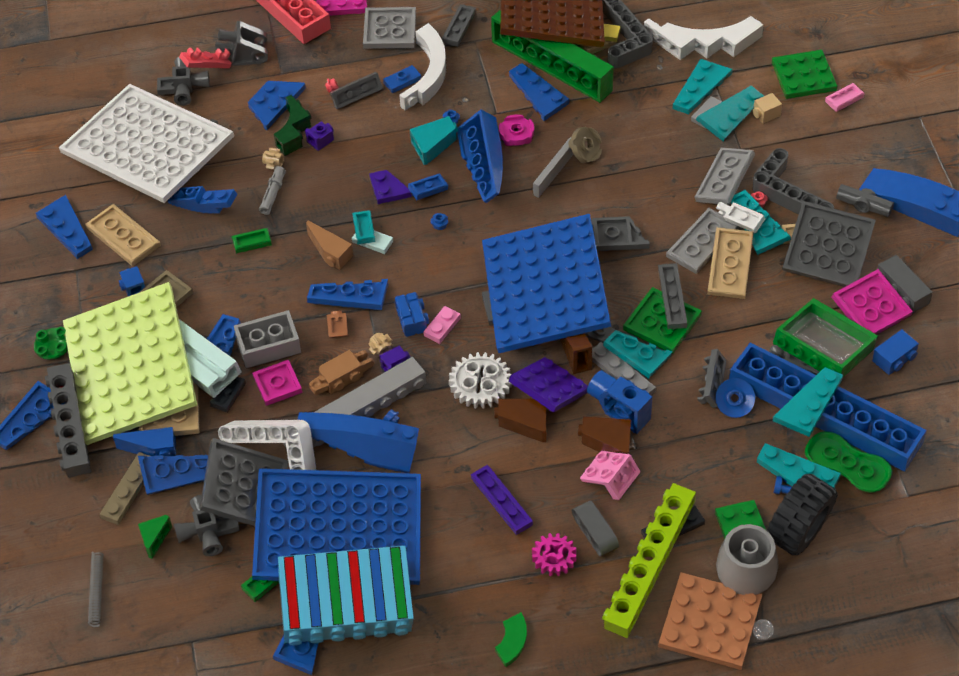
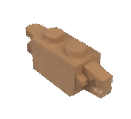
(340, 372)

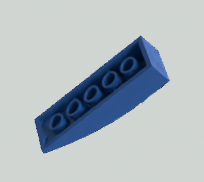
(917, 198)

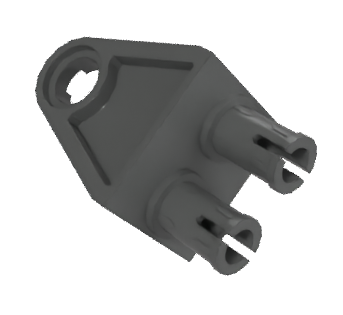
(243, 44)

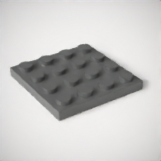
(828, 244)
(233, 480)

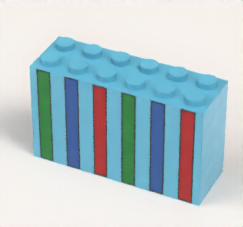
(345, 595)

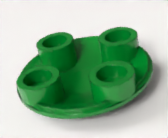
(51, 343)

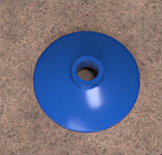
(745, 395)

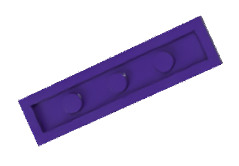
(501, 499)

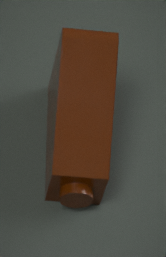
(578, 352)
(522, 417)
(606, 434)

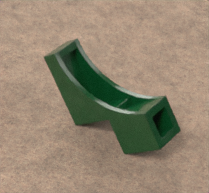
(289, 136)

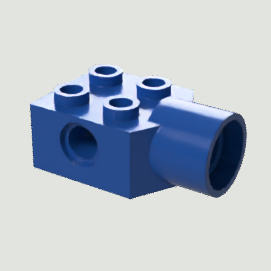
(621, 399)

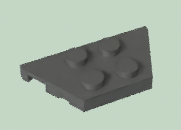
(617, 234)

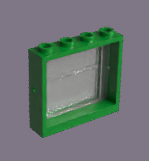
(825, 338)

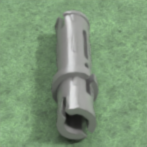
(274, 185)

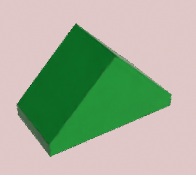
(154, 533)

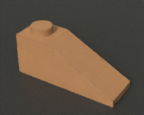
(332, 248)

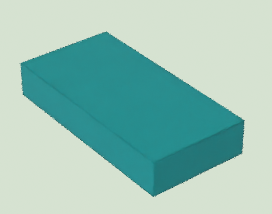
(363, 227)

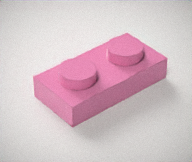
(442, 324)

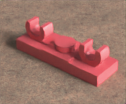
(206, 59)

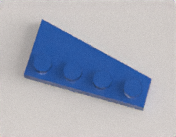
(541, 94)
(65, 226)
(362, 295)
(223, 333)
(297, 656)

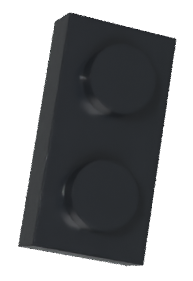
(228, 395)

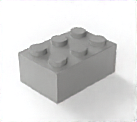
(267, 339)

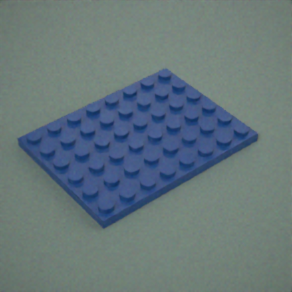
(545, 283)
(334, 513)

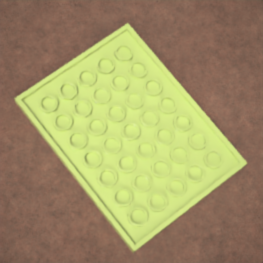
(129, 363)

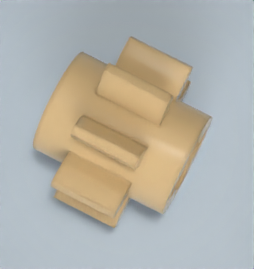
(273, 158)
(380, 343)

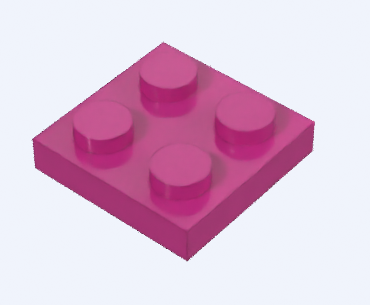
(277, 382)

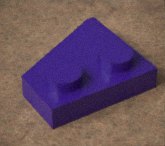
(387, 187)

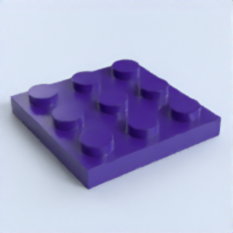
(549, 384)

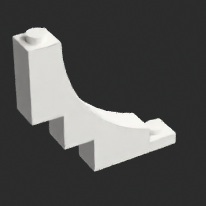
(682, 41)

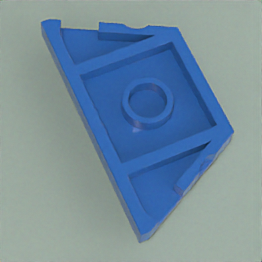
(270, 100)

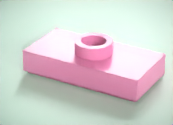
(844, 97)

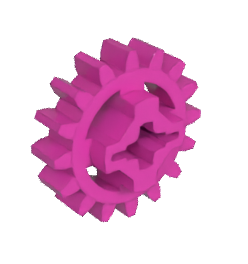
(554, 554)

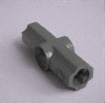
(865, 200)

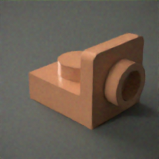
(337, 324)

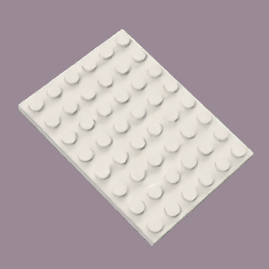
(146, 142)

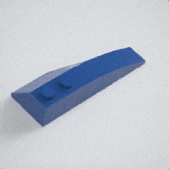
(483, 152)
(371, 439)

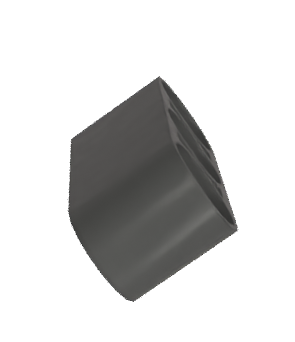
(595, 528)

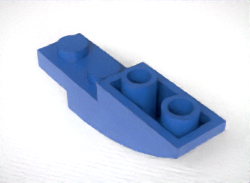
(202, 201)

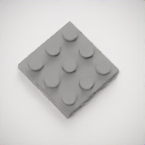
(389, 27)

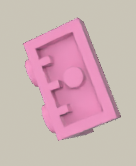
(612, 470)

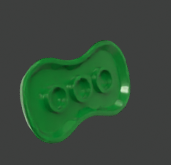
(863, 470)

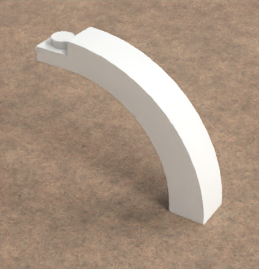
(431, 82)

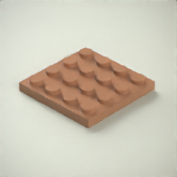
(710, 621)

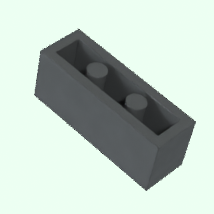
(906, 283)

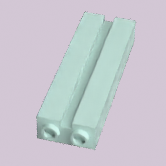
(208, 364)

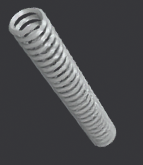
(96, 589)

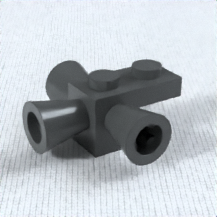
(182, 82)
(207, 527)

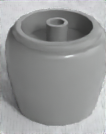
(747, 560)

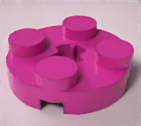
(512, 137)

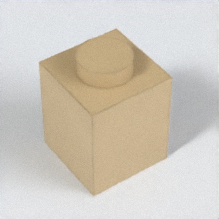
(767, 108)

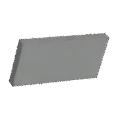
(724, 176)
(697, 243)

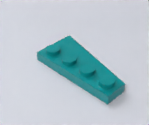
(700, 84)
(728, 114)
(770, 232)
(809, 403)
(793, 467)

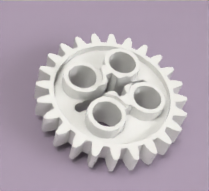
(466, 376)

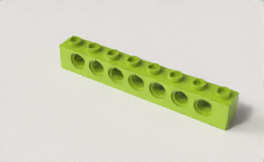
(624, 622)

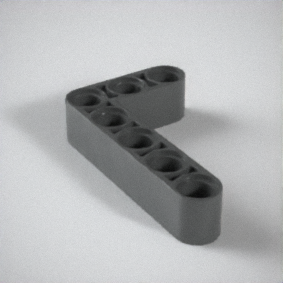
(638, 39)
(779, 191)

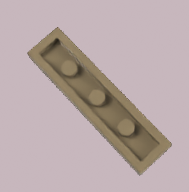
(124, 493)

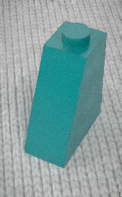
(433, 138)

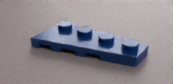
(26, 416)
(171, 472)

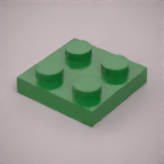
(738, 514)

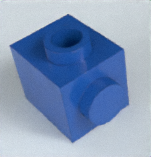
(131, 281)

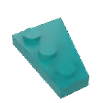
(640, 356)

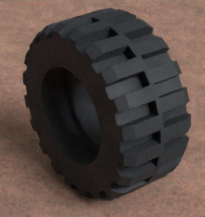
(802, 514)

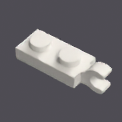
(741, 216)

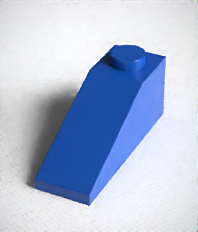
(150, 442)

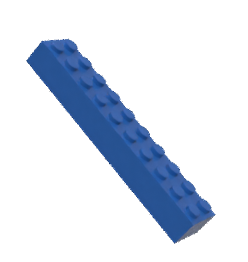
(846, 414)

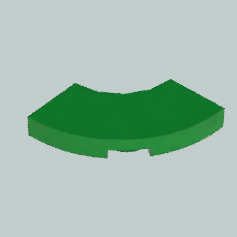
(514, 639)

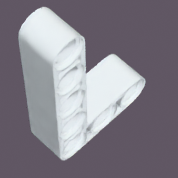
(298, 444)

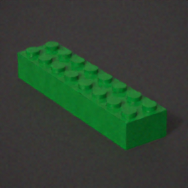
(561, 61)

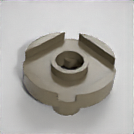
(577, 144)

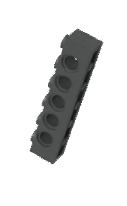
(73, 464)

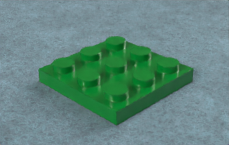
(804, 74)
(650, 322)

